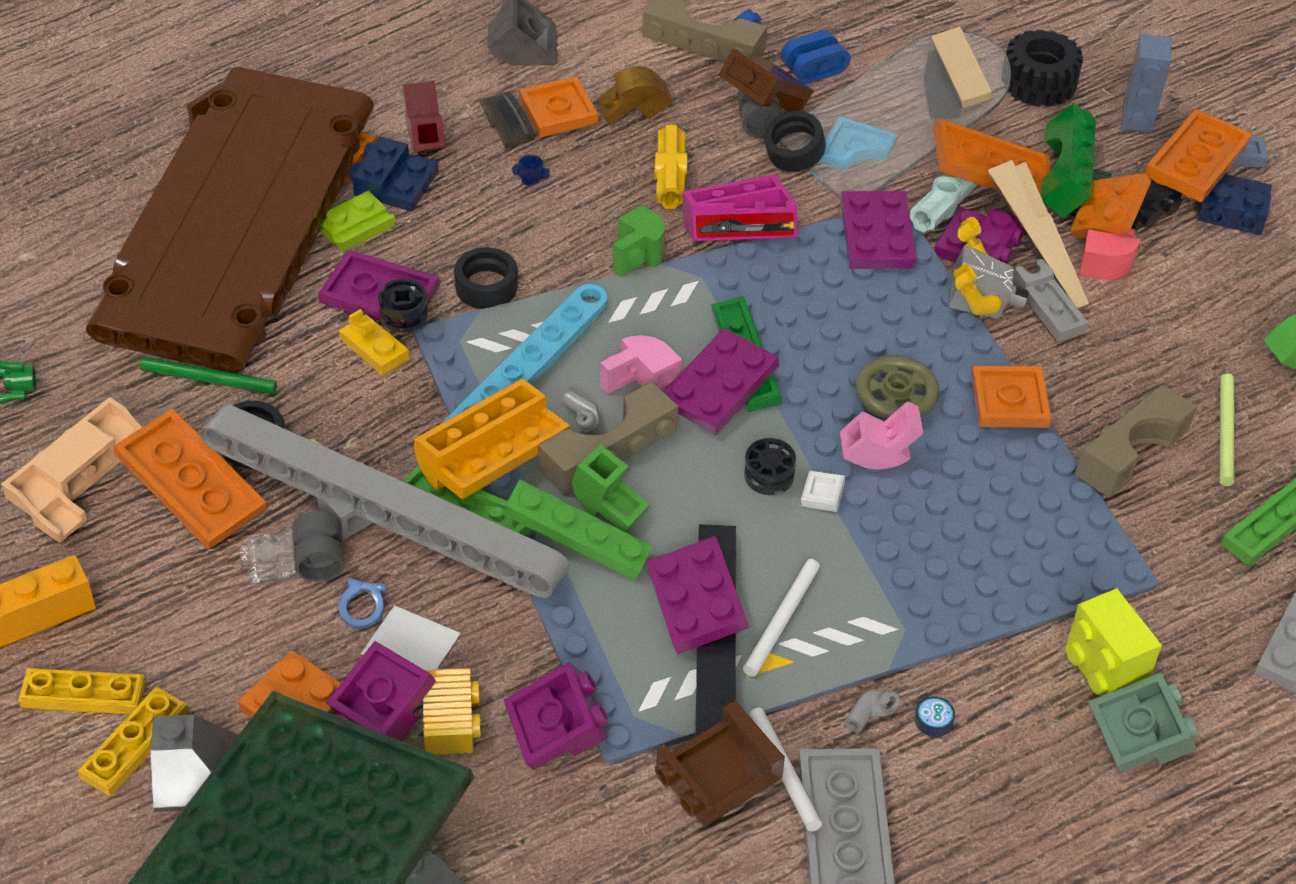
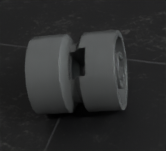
(755, 116)
(318, 546)

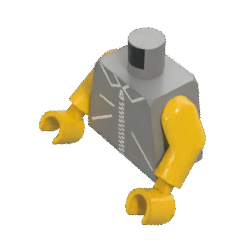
(980, 281)

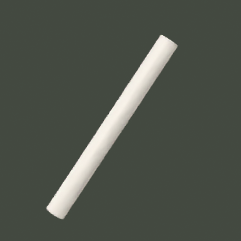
(781, 618)
(790, 778)

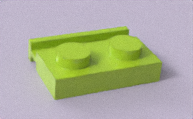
(356, 221)

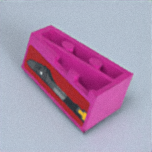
(740, 210)

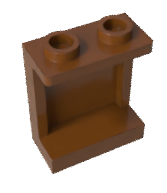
(763, 80)
(721, 766)

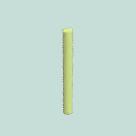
(1227, 429)

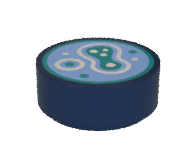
(934, 716)

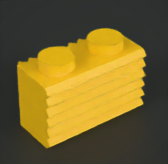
(448, 712)

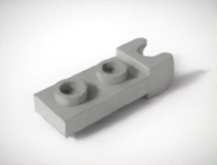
(1050, 302)

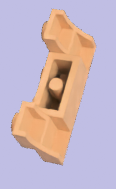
(69, 468)

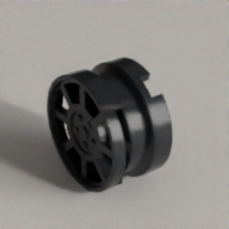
(403, 302)
(768, 467)

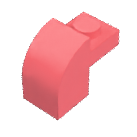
(1108, 254)

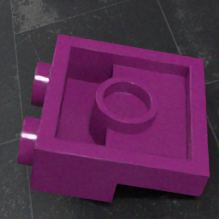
(997, 235)
(382, 692)
(557, 715)

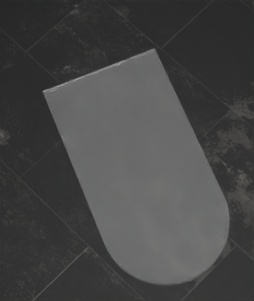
(888, 115)

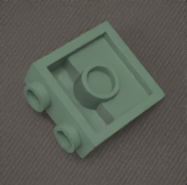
(1144, 723)

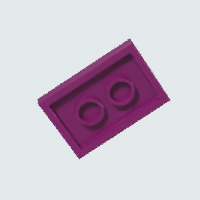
(877, 229)
(361, 277)
(721, 380)
(696, 595)

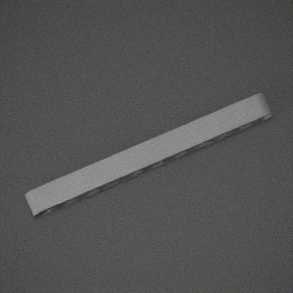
(387, 501)

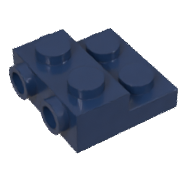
(393, 174)
(1237, 204)

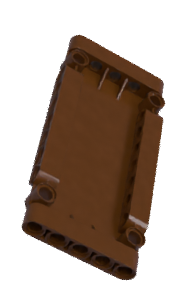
(231, 220)

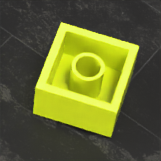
(1111, 643)

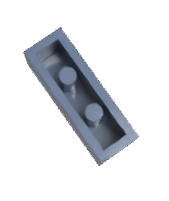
(1146, 83)

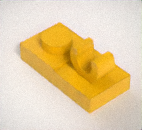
(373, 343)

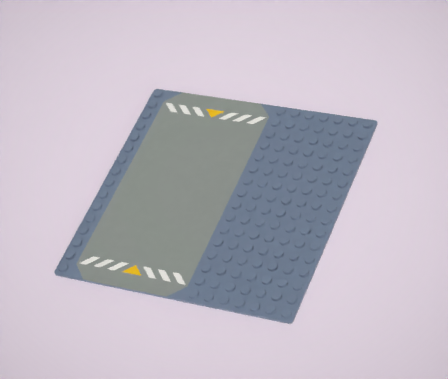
(915, 564)

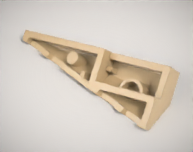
(1025, 202)

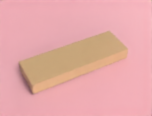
(961, 67)

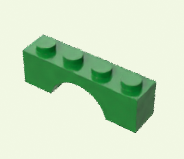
(1072, 176)

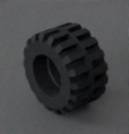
(1043, 67)

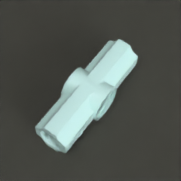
(940, 202)

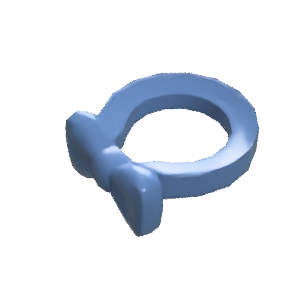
(354, 587)

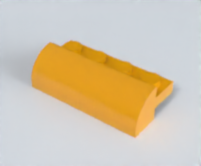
(487, 439)

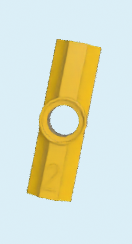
(670, 166)

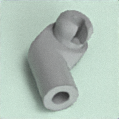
(585, 409)
(871, 705)

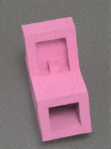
(640, 360)
(881, 443)

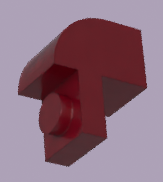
(422, 116)

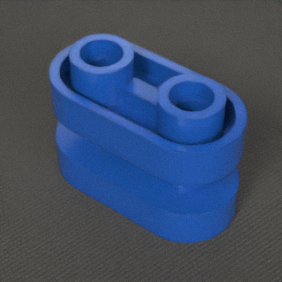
(815, 56)

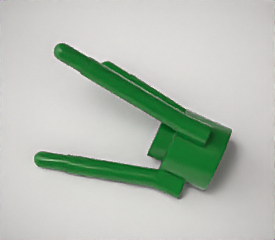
(19, 378)

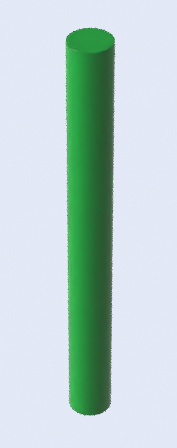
(208, 375)

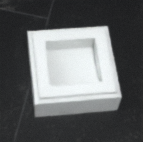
(823, 491)

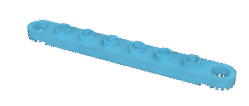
(543, 345)

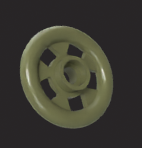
(896, 386)

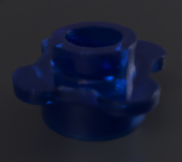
(530, 169)

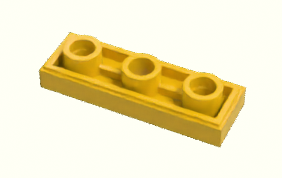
(81, 691)
(129, 743)

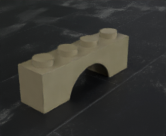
(671, 24)
(646, 419)
(1111, 459)

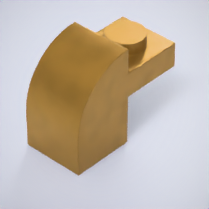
(635, 88)

